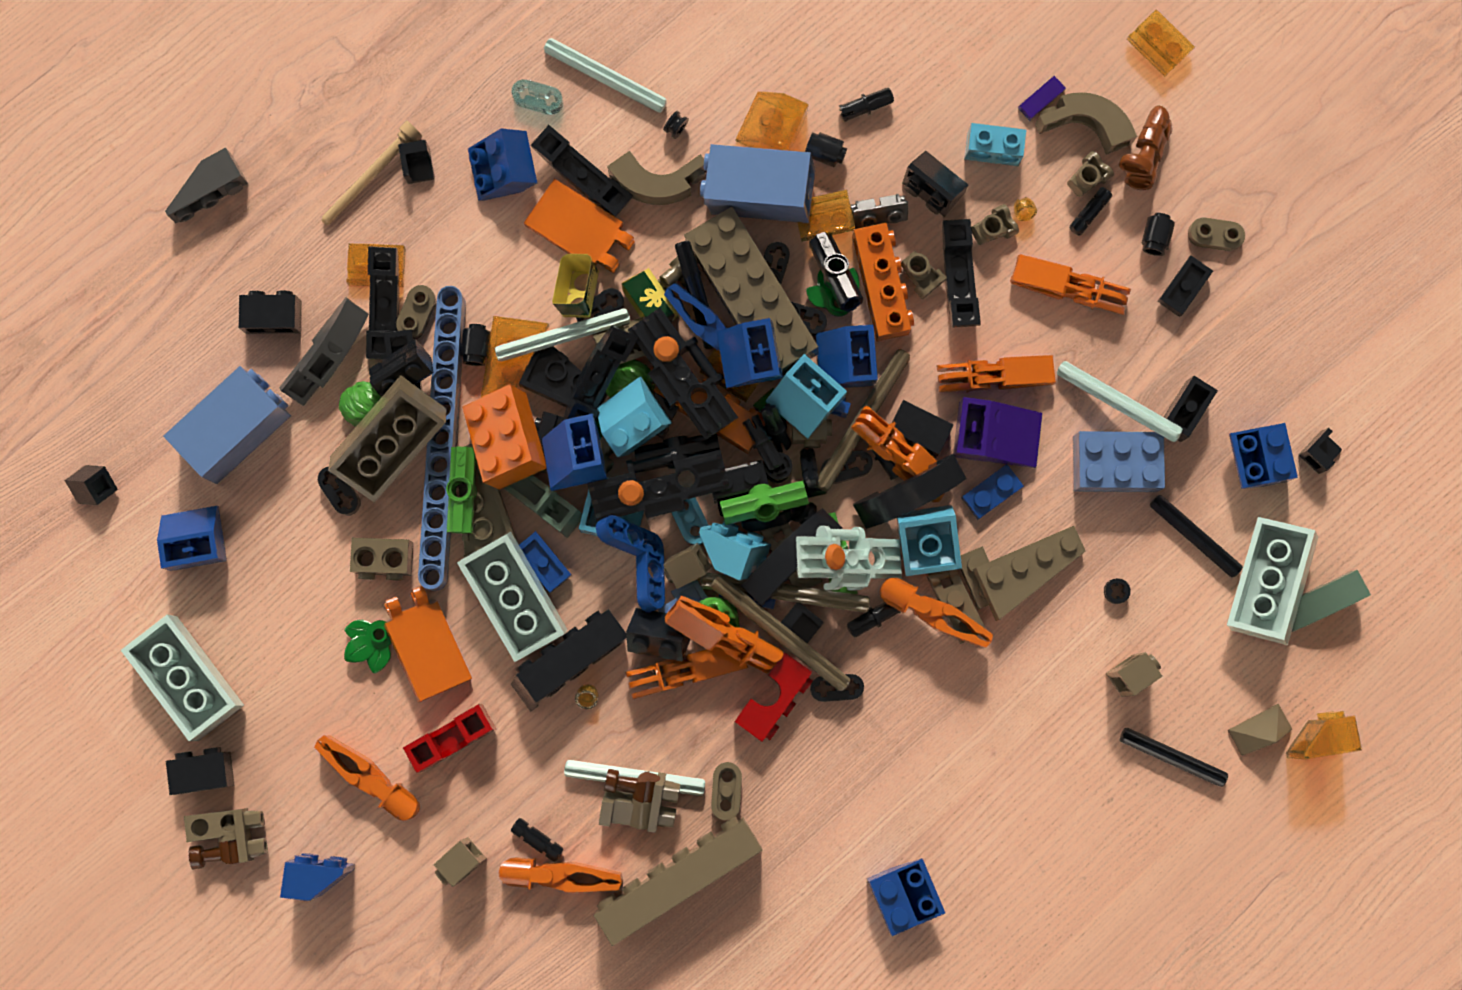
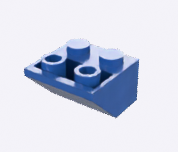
(502, 164)
(749, 353)
(849, 355)
(574, 453)
(1263, 456)
(191, 539)
(310, 878)
(906, 896)

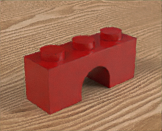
(791, 679)
(450, 738)

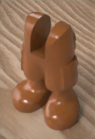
(1143, 167)

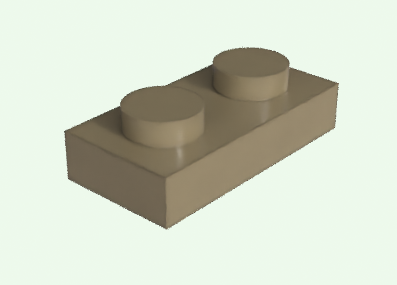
(969, 562)

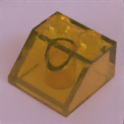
(773, 121)
(1326, 736)

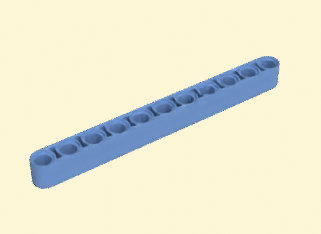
(435, 451)

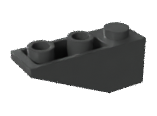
(207, 184)

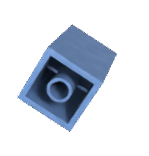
(759, 182)
(228, 424)

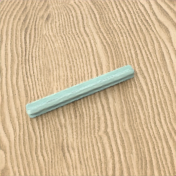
(605, 75)
(562, 335)
(1119, 401)
(598, 772)

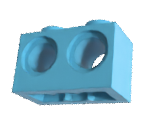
(995, 144)

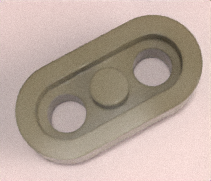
(1217, 234)
(417, 311)
(726, 791)

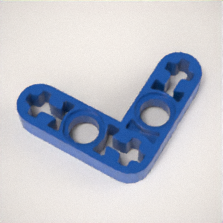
(649, 590)

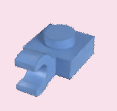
(691, 590)

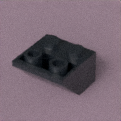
(934, 183)

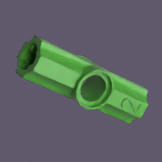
(764, 502)
(461, 509)

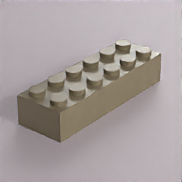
(748, 284)
(676, 881)

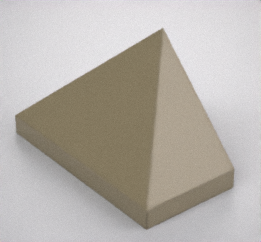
(1260, 730)

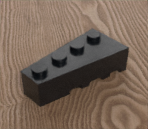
(568, 658)

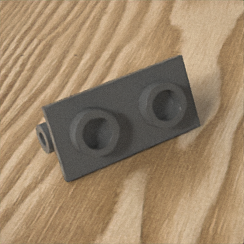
(891, 210)

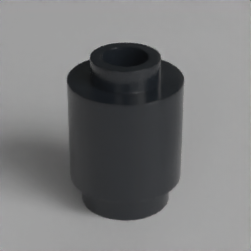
(826, 149)
(1157, 234)
(475, 345)

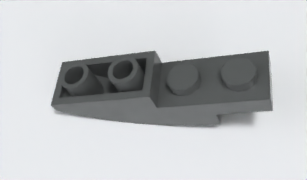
(326, 353)

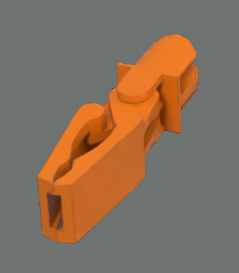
(1060, 282)
(1011, 374)
(892, 446)
(903, 597)
(712, 629)
(701, 666)
(372, 780)
(525, 872)

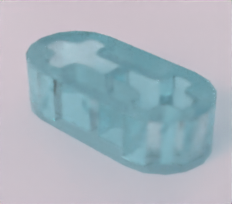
(538, 90)

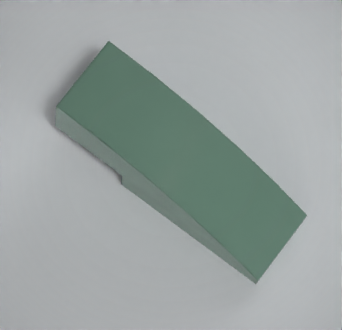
(546, 504)
(1330, 598)

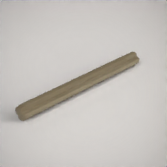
(874, 401)
(804, 595)
(780, 632)

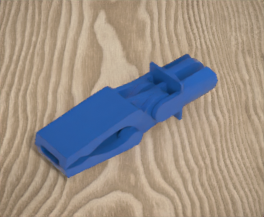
(705, 332)

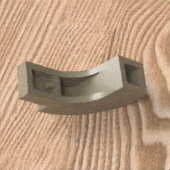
(1095, 112)
(656, 188)

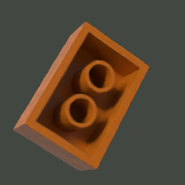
(504, 437)

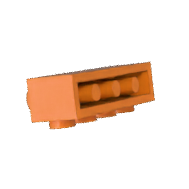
(882, 282)

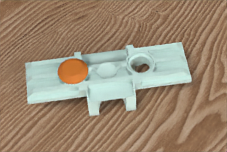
(849, 567)

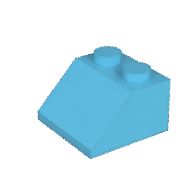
(631, 418)
(929, 540)

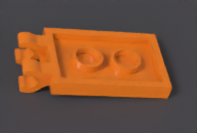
(578, 225)
(425, 646)

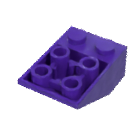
(997, 433)

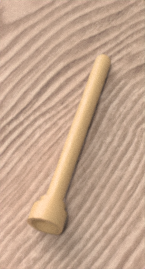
(407, 134)

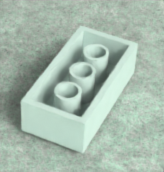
(1272, 580)
(512, 596)
(182, 678)

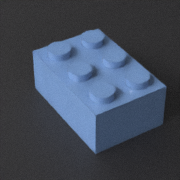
(1118, 462)

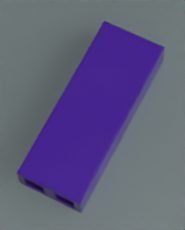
(1042, 98)

